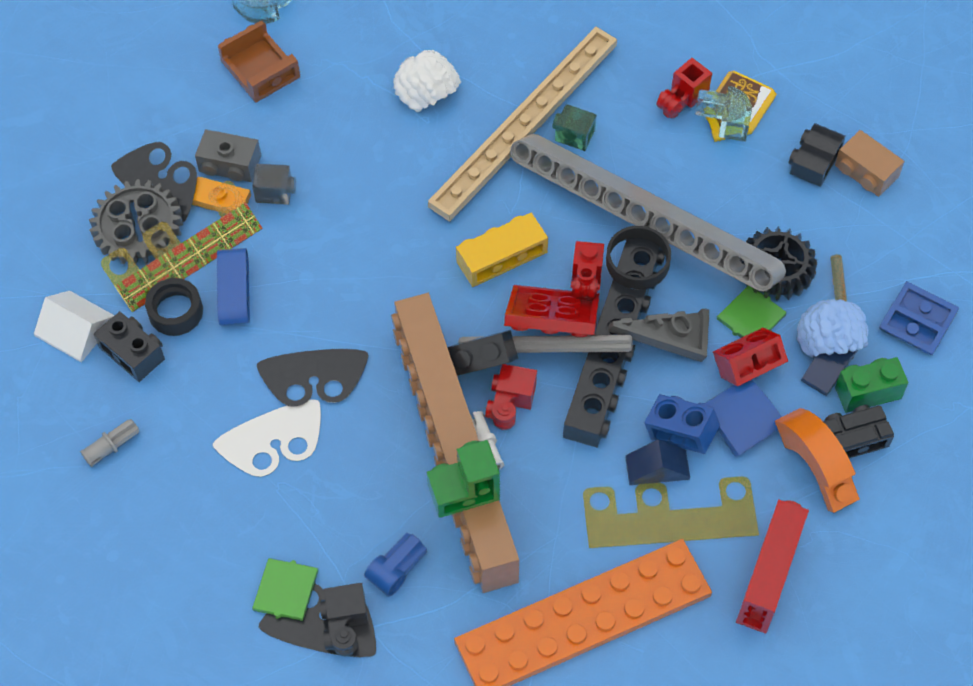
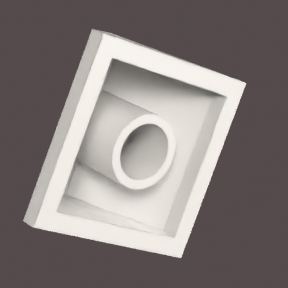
(70, 324)

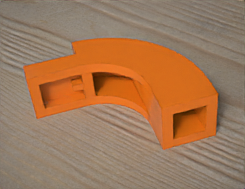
(823, 453)

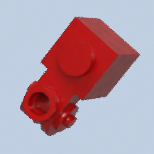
(685, 88)
(587, 269)
(513, 388)

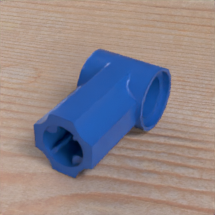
(390, 570)

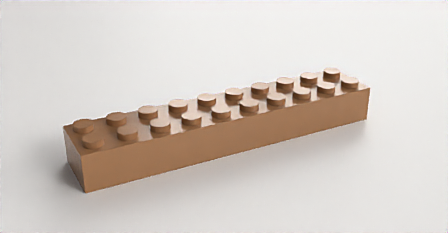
(449, 427)

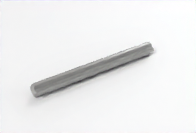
(591, 343)

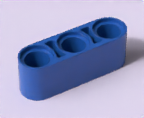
(233, 286)

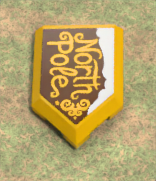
(758, 93)

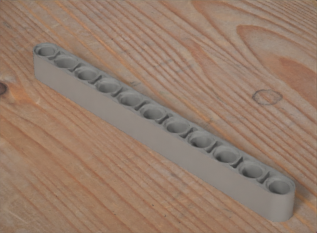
(657, 211)

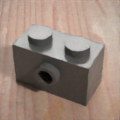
(228, 155)

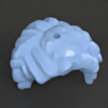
(832, 328)

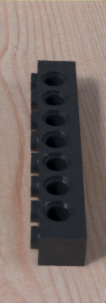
(580, 424)

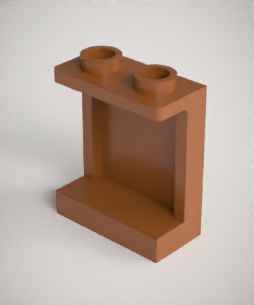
(258, 62)

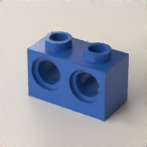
(676, 421)

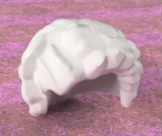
(425, 80)

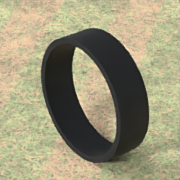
(638, 232)

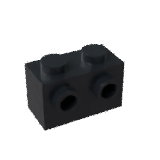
(130, 346)

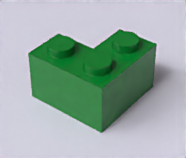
(466, 483)

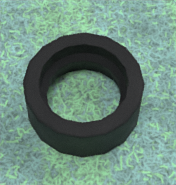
(168, 288)

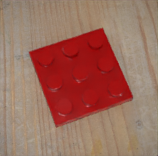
(551, 311)

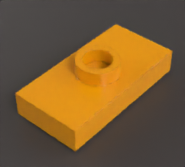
(224, 197)

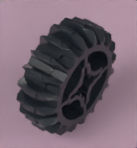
(794, 254)

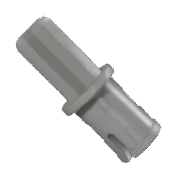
(109, 442)

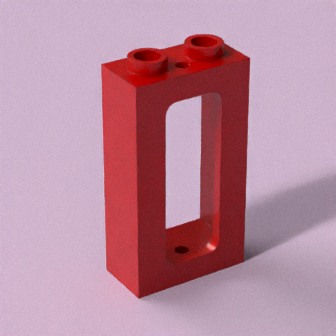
(772, 565)

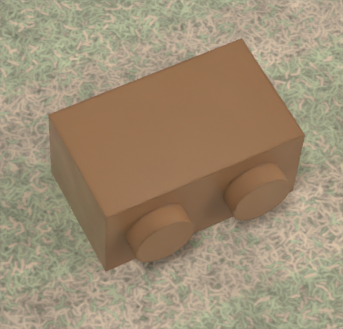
(869, 163)

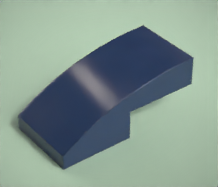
(825, 371)

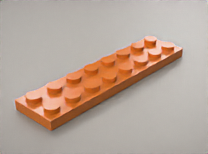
(583, 617)

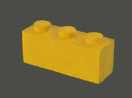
(501, 249)

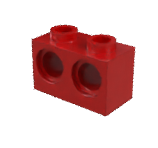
(750, 356)

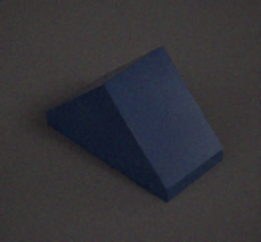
(657, 464)

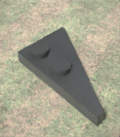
(675, 332)

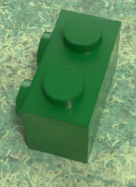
(871, 384)

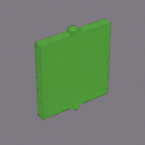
(751, 312)
(285, 589)

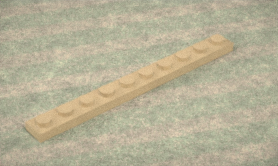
(521, 123)

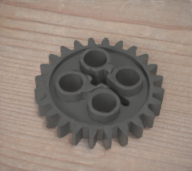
(109, 229)

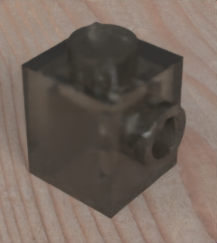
(273, 184)

